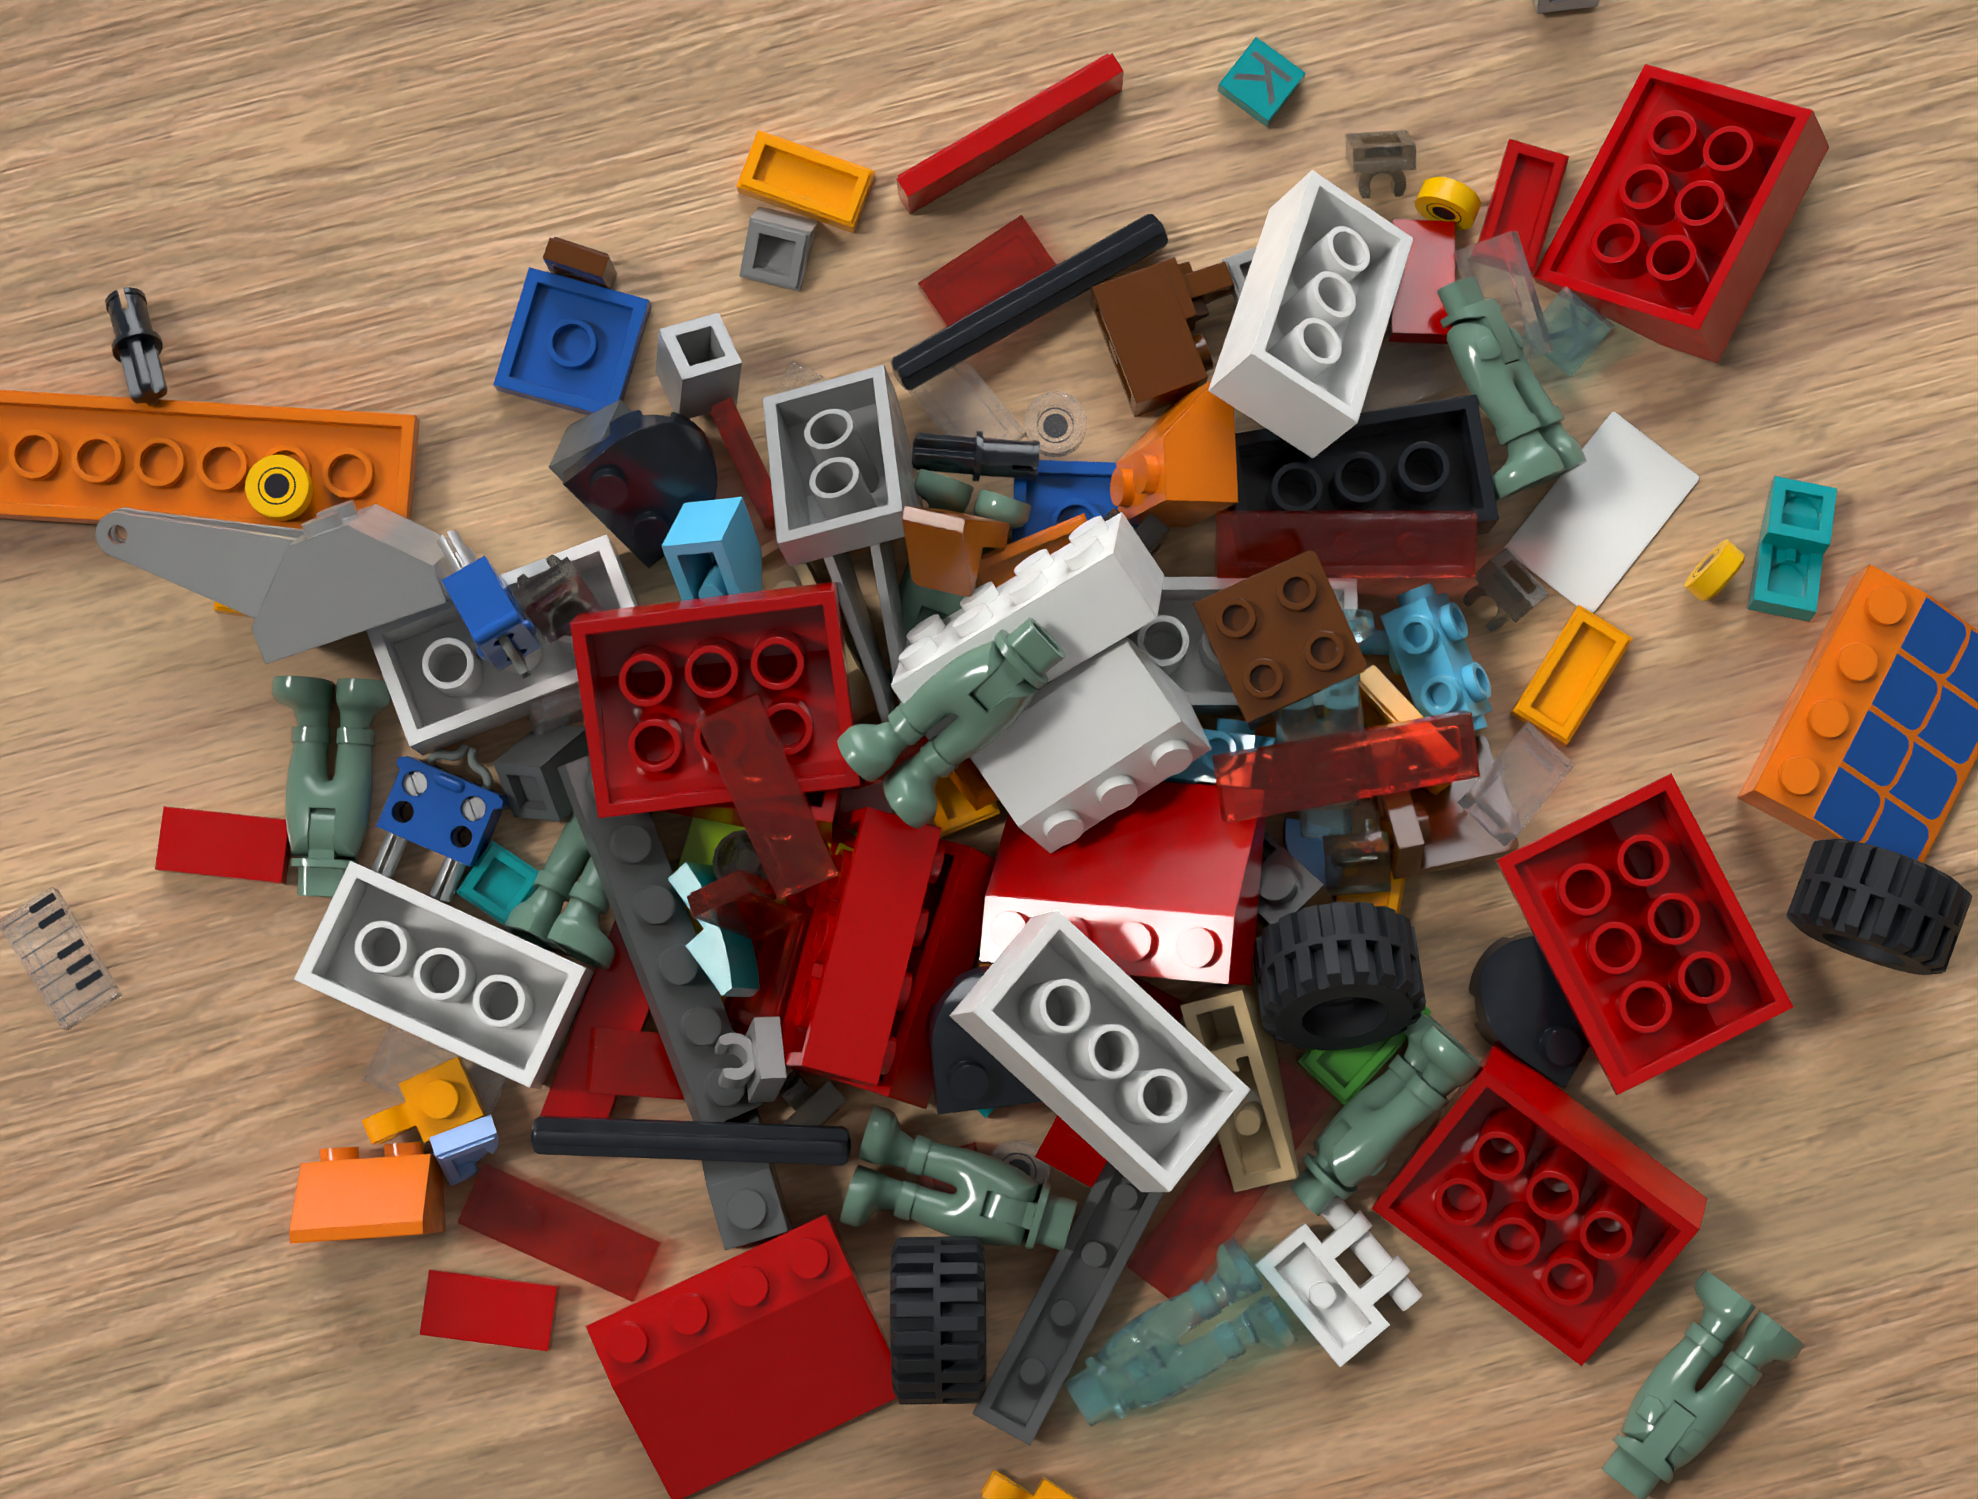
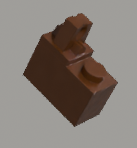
(1149, 329)

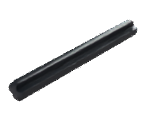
(1029, 302)
(691, 1140)

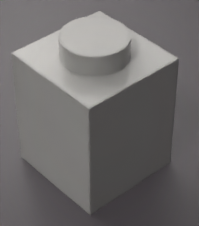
(697, 365)

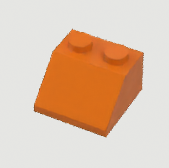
(1181, 464)
(368, 1196)

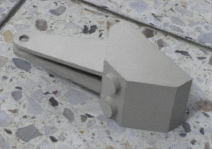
(842, 486)
(298, 584)

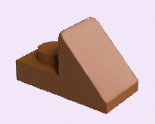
(948, 547)

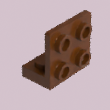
(1280, 637)
(1434, 830)

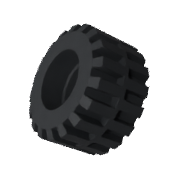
(1879, 906)
(1338, 976)
(938, 1320)

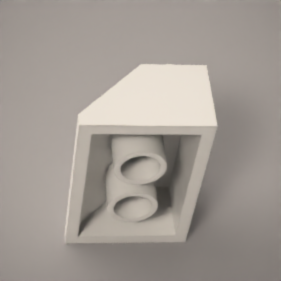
(1091, 745)

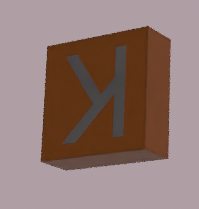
(579, 262)

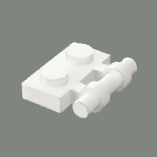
(1324, 1294)

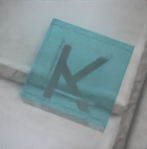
(1573, 330)

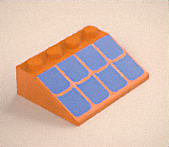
(1876, 722)

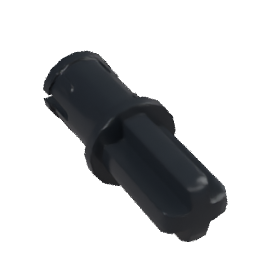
(137, 346)
(976, 456)

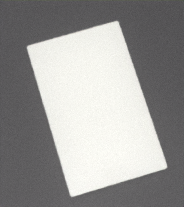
(1602, 513)

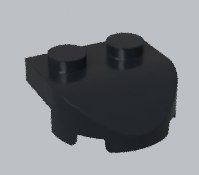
(644, 477)
(1526, 1009)
(962, 1069)

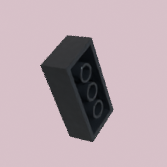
(1389, 461)

